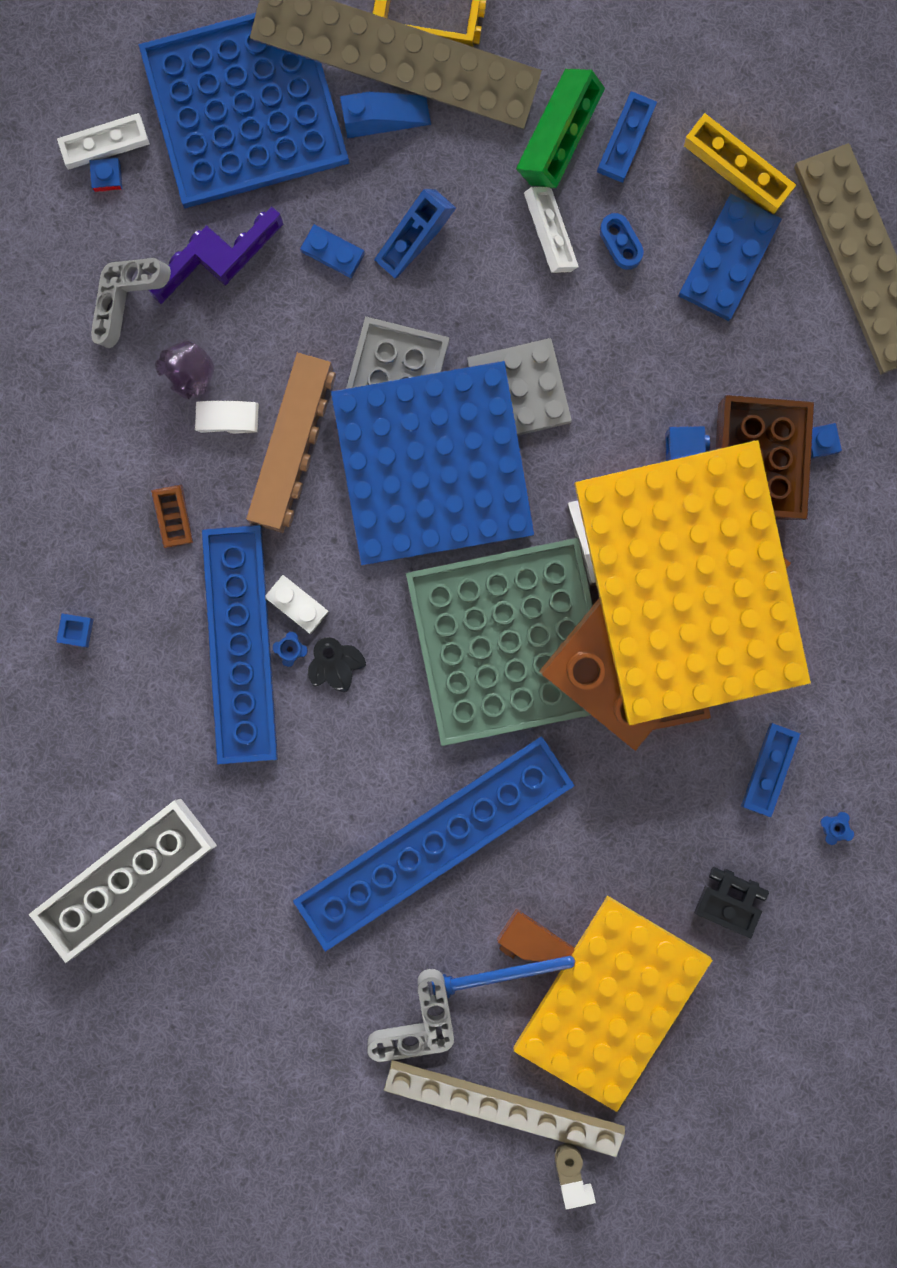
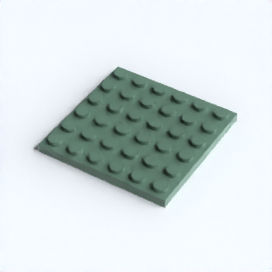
(490, 632)

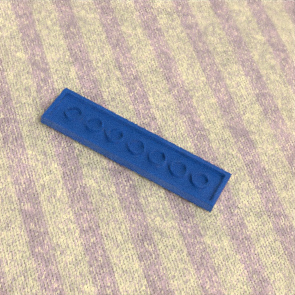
(239, 644)

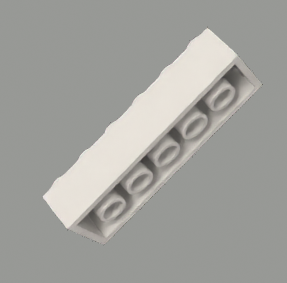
(122, 880)

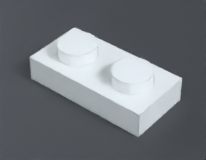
(296, 604)

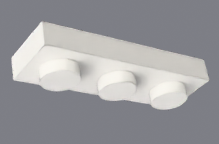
(103, 141)
(551, 229)

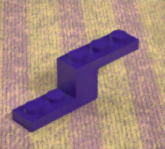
(216, 255)

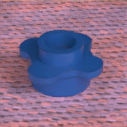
(289, 657)
(829, 825)

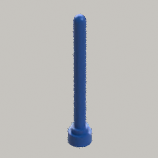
(506, 974)

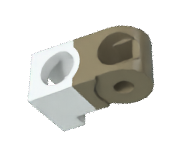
(569, 1165)

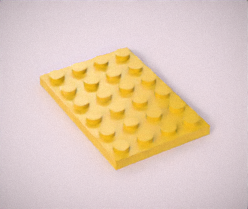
(613, 1005)

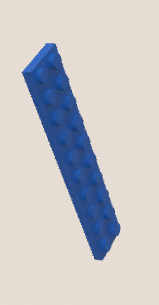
(433, 843)

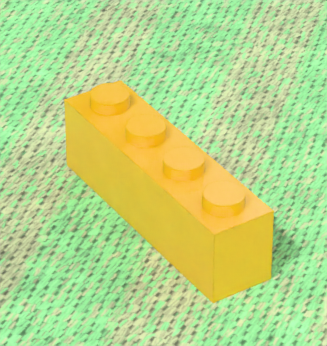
(739, 164)

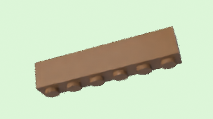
(290, 443)

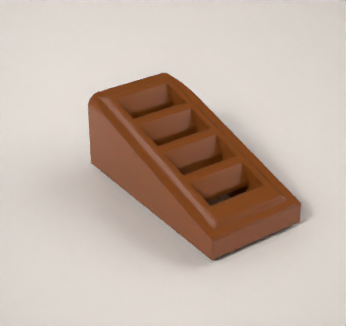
(183, 514)

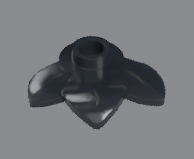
(338, 667)

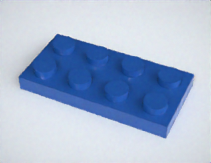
(729, 257)

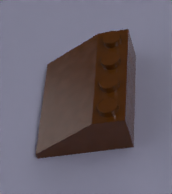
(784, 443)

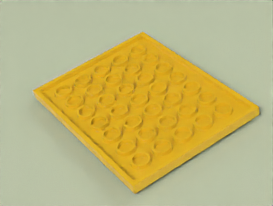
(692, 582)

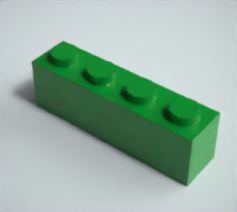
(560, 128)

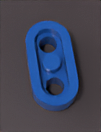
(622, 242)

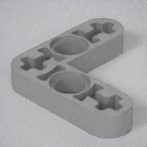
(107, 324)
(424, 1032)

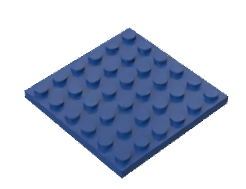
(239, 111)
(432, 463)

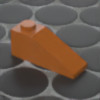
(531, 940)

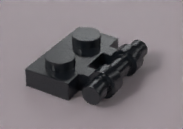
(728, 911)

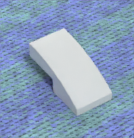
(226, 416)

